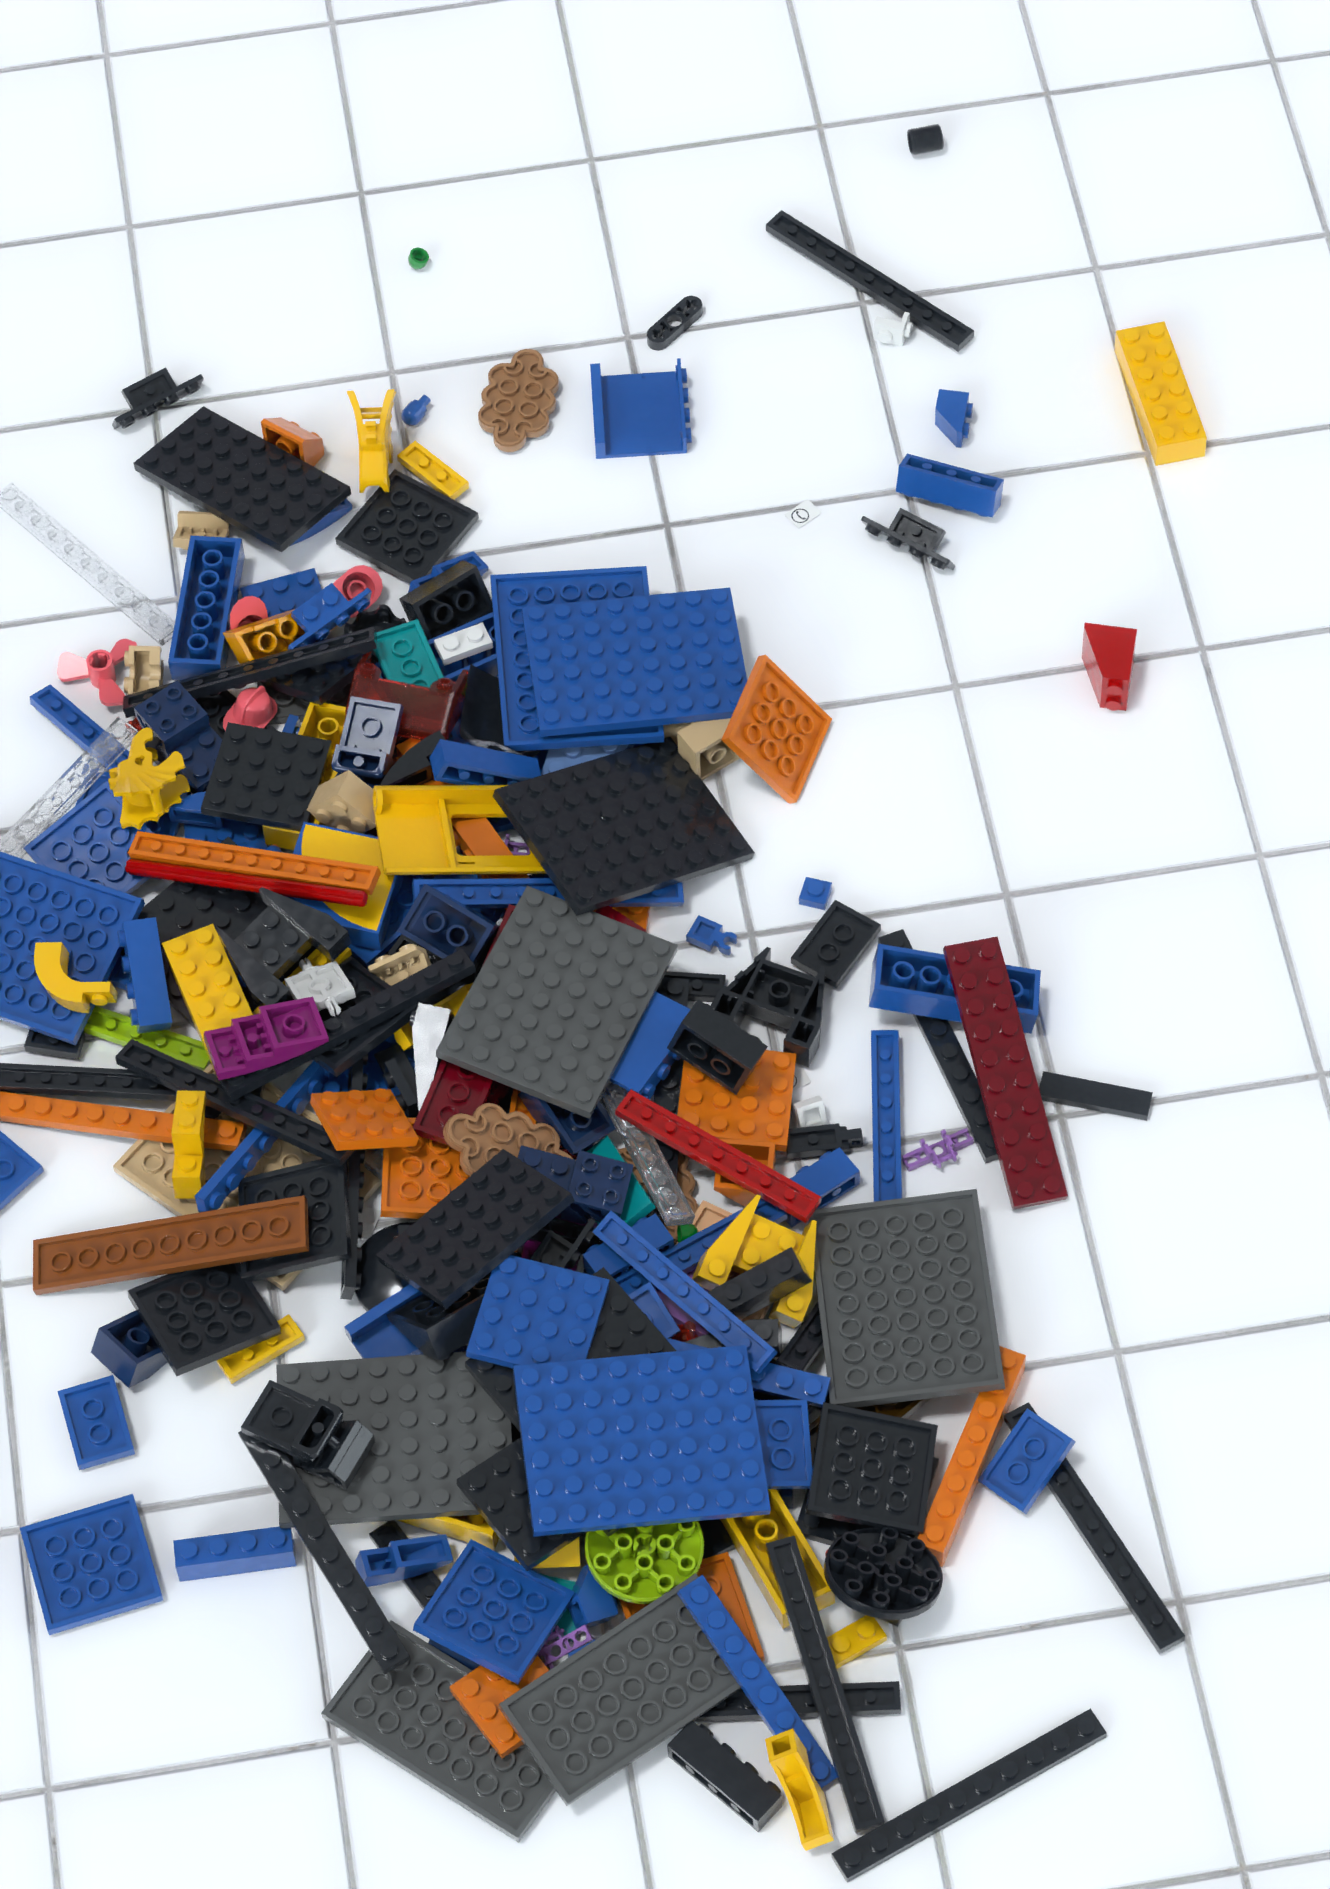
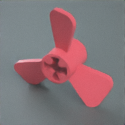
(99, 668)

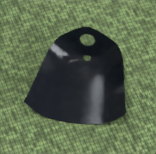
(482, 713)

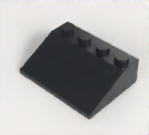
(438, 1329)

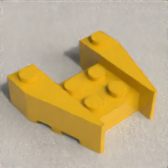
(752, 1241)

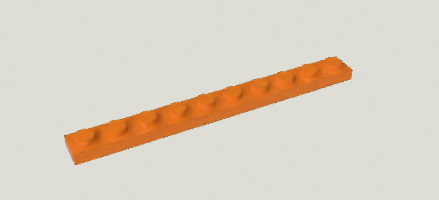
(253, 861)
(111, 1120)

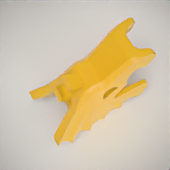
(374, 442)
(146, 788)

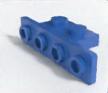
(326, 612)

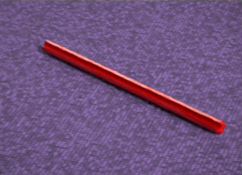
(246, 882)

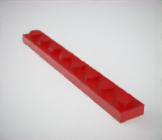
(718, 1156)

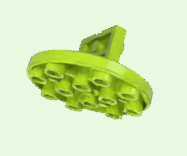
(644, 1560)

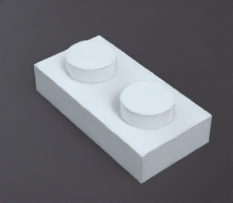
(463, 643)

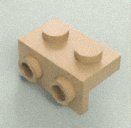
(198, 524)
(401, 964)

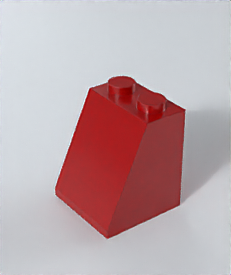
(1109, 662)

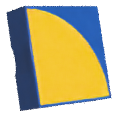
(364, 924)

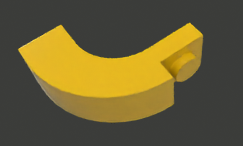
(52, 970)

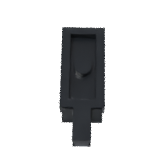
(821, 1139)

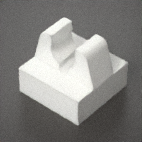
(810, 1112)

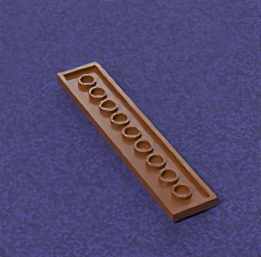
(170, 1245)

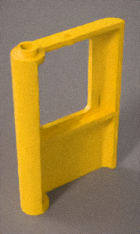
(419, 835)

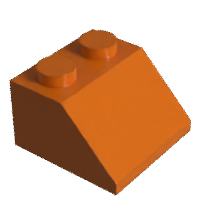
(293, 439)
(759, 1150)

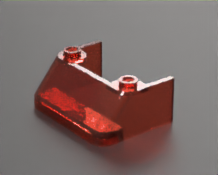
(424, 709)

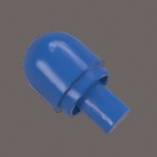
(415, 411)

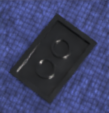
(836, 943)

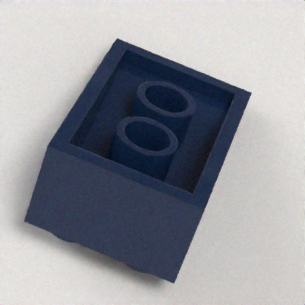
(447, 926)
(573, 1129)
(128, 1349)

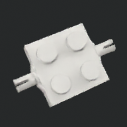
(323, 983)

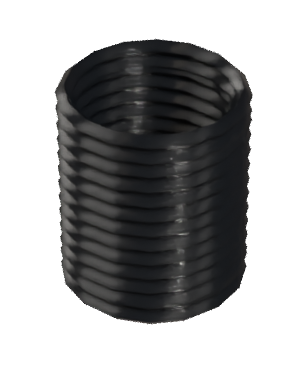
(925, 139)

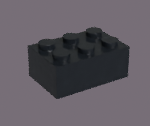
(448, 600)
(717, 1046)

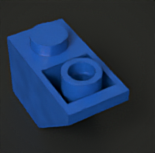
(951, 415)
(591, 1603)

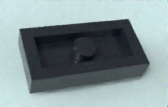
(48, 1045)

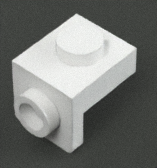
(891, 330)

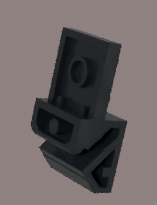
(310, 1433)

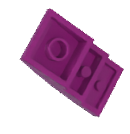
(266, 1038)

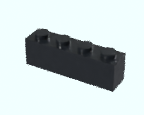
(762, 1284)
(725, 1775)

